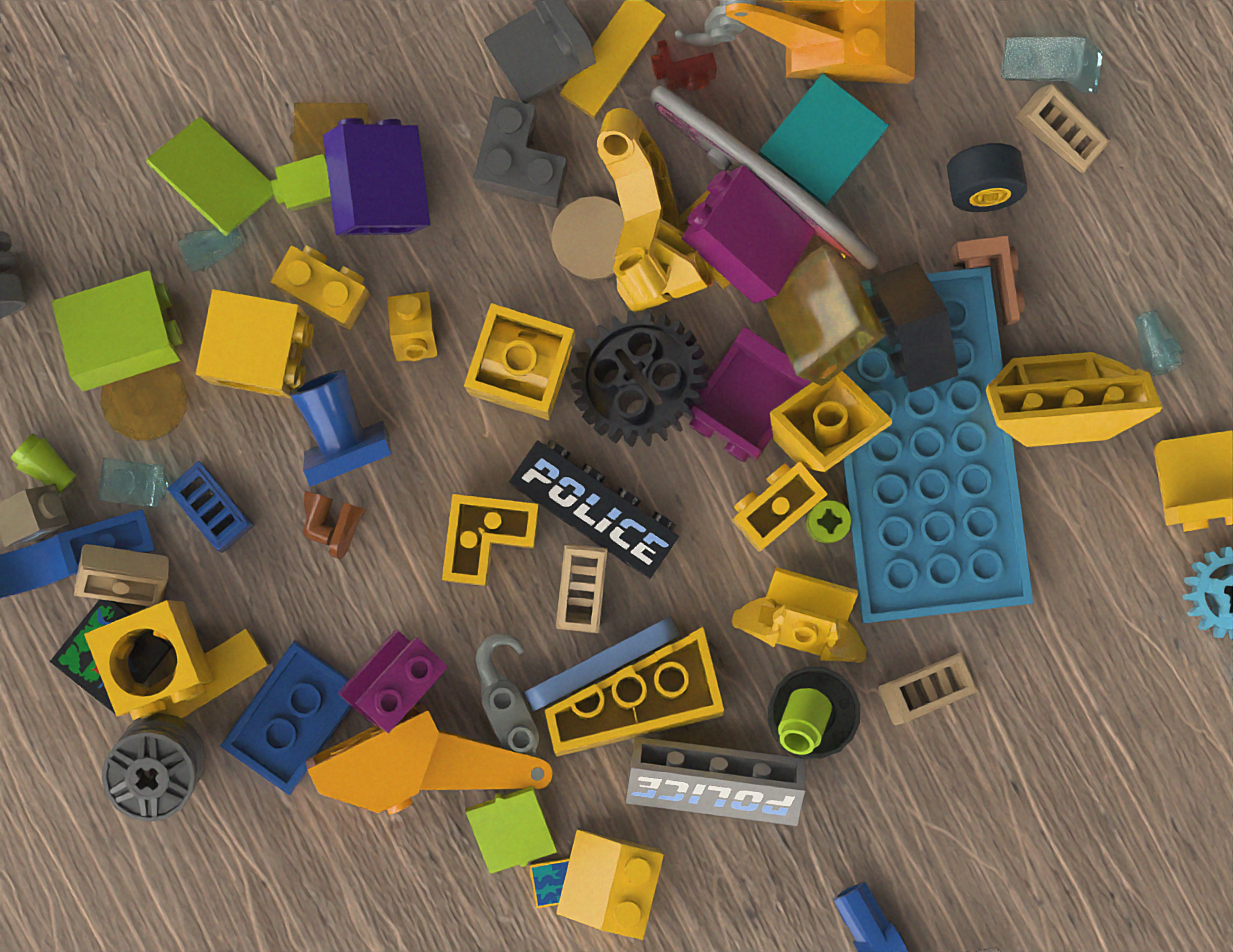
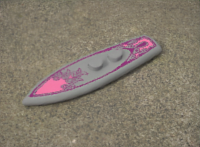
(730, 153)

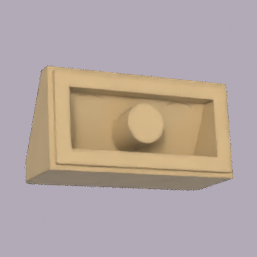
(121, 575)

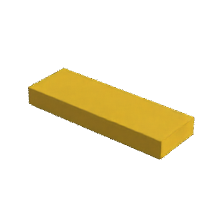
(615, 55)
(230, 665)

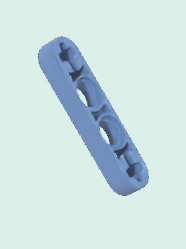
(601, 663)

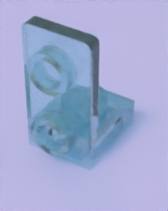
(1053, 60)

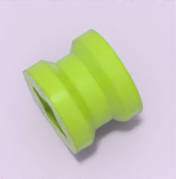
(820, 522)

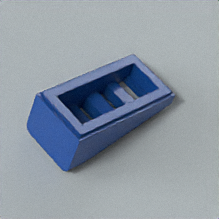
(234, 531)

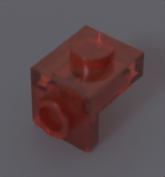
(688, 73)

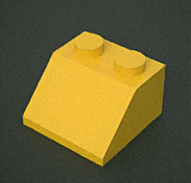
(610, 883)

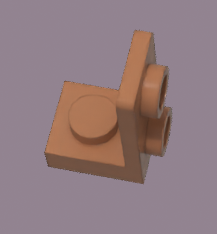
(979, 254)

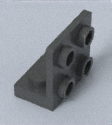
(541, 49)

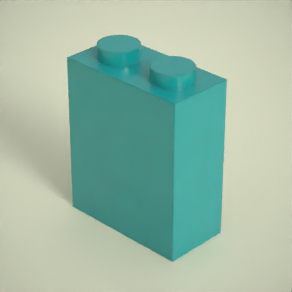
(823, 140)

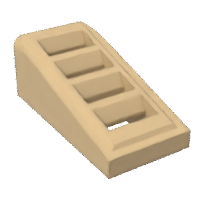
(1041, 128)
(575, 620)
(896, 703)

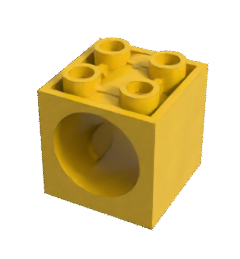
(254, 344)
(520, 361)
(115, 641)

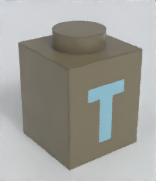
(31, 515)

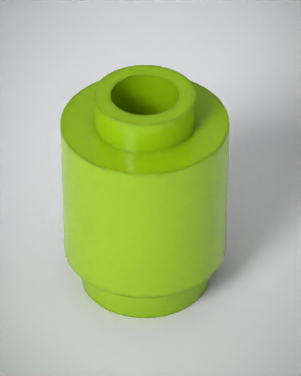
(804, 720)

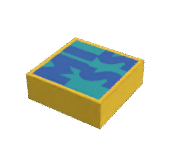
(548, 881)

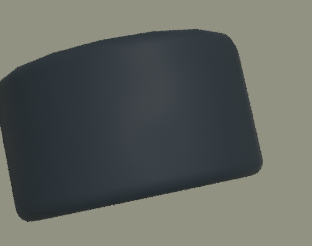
(986, 177)

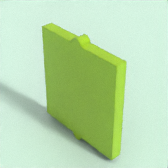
(511, 830)

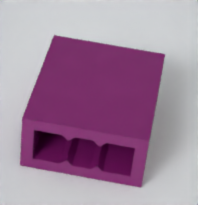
(747, 234)

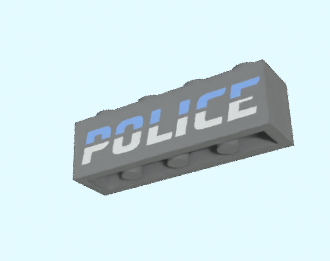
(716, 781)

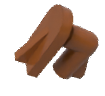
(338, 538)

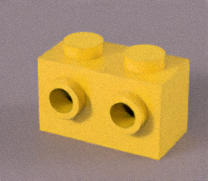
(320, 287)
(779, 506)

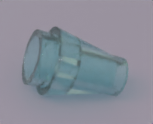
(206, 247)
(1157, 345)

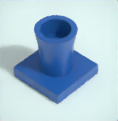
(336, 428)

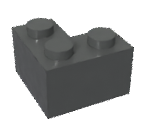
(510, 165)

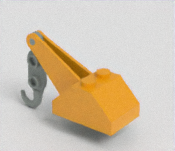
(824, 36)
(388, 769)

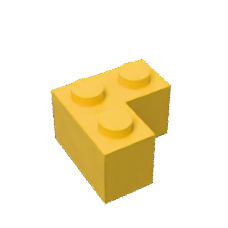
(479, 524)

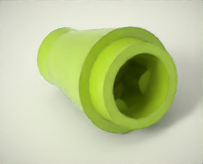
(43, 463)

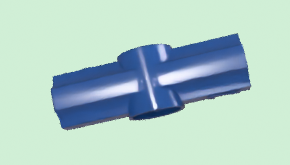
(867, 921)

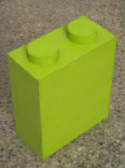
(117, 330)

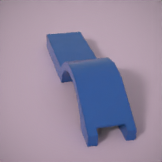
(60, 555)

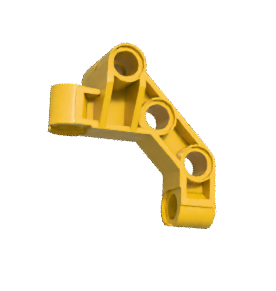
(650, 255)

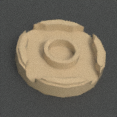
(588, 237)

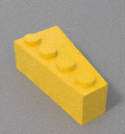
(650, 696)

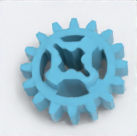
(1202, 585)

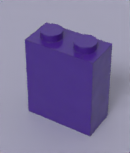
(376, 178)

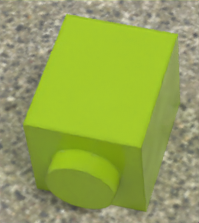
(302, 183)

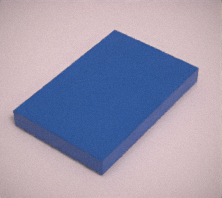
(289, 718)

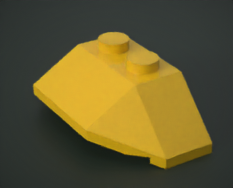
(1070, 398)

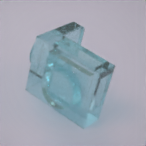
(132, 483)

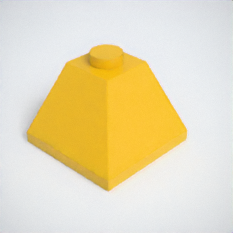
(826, 422)

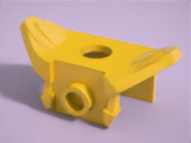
(804, 616)

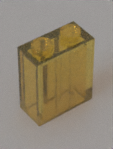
(824, 316)

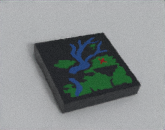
(78, 663)

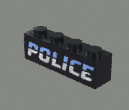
(593, 508)

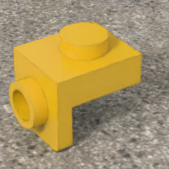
(411, 326)

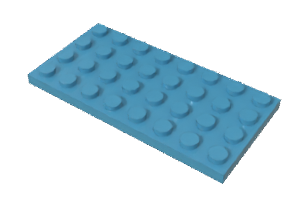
(939, 485)

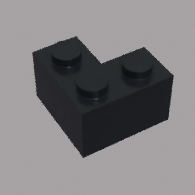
(914, 326)

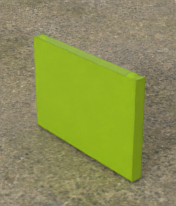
(212, 176)

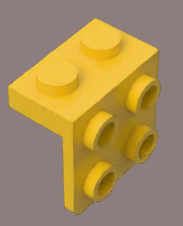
(1196, 479)

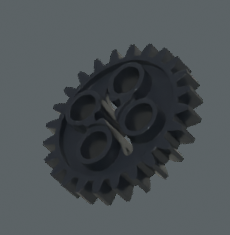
(670, 353)

